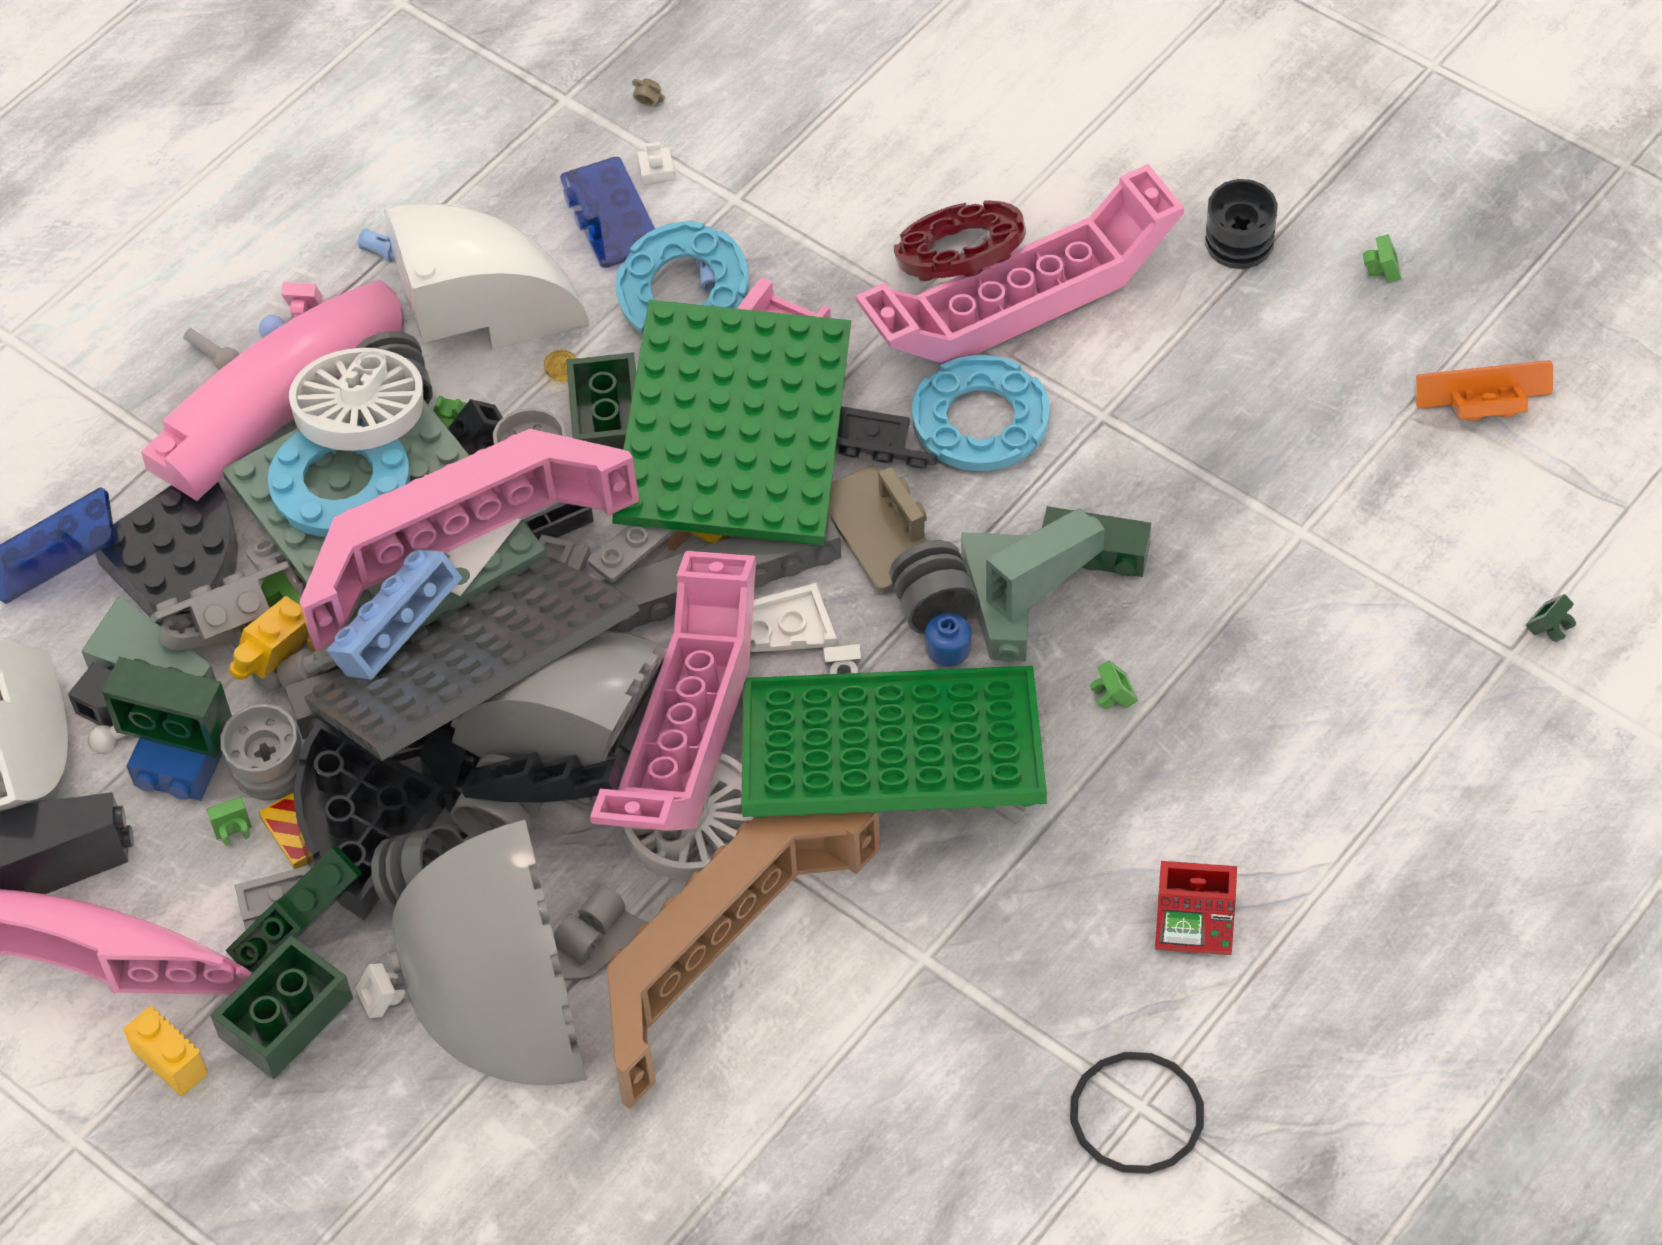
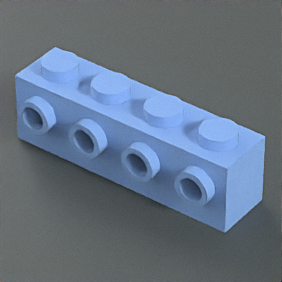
(394, 613)

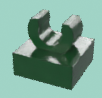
(1549, 617)

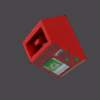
(1196, 907)

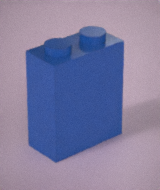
(171, 770)

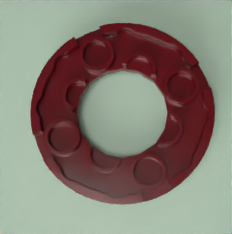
(999, 218)

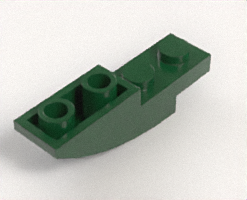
(296, 909)

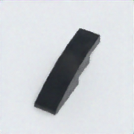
(537, 782)

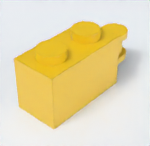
(269, 640)

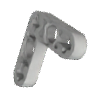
(181, 633)

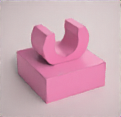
(301, 296)

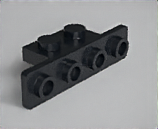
(879, 436)

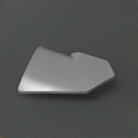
(594, 934)

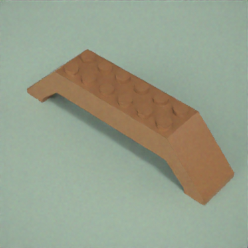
(713, 913)

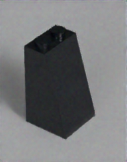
(61, 842)

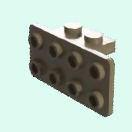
(876, 519)

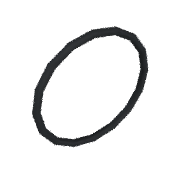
(1137, 1168)

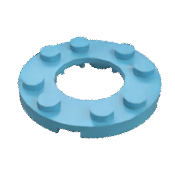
(676, 242)
(973, 374)
(316, 514)

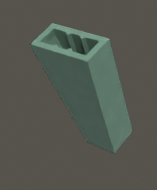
(1041, 562)
(132, 635)
(1003, 639)

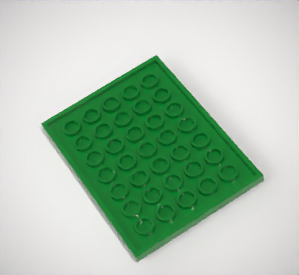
(736, 421)
(891, 741)

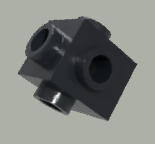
(475, 425)

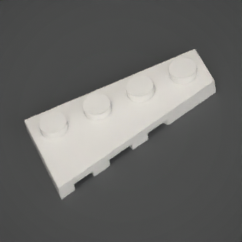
(791, 621)

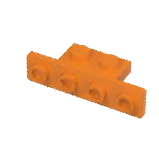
(1485, 390)

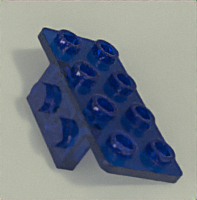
(606, 208)
(55, 544)

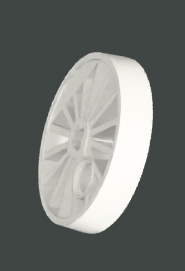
(370, 387)
(716, 819)

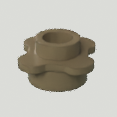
(647, 92)

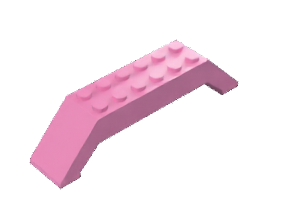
(1035, 282)
(455, 508)
(691, 699)

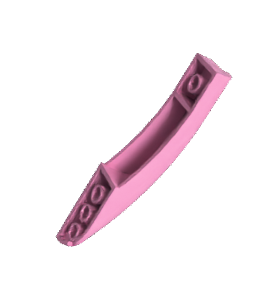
(251, 392)
(112, 946)

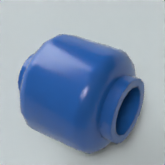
(948, 639)

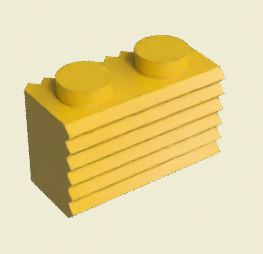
(165, 1050)

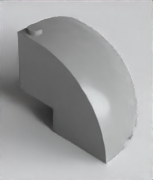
(569, 705)
(486, 961)

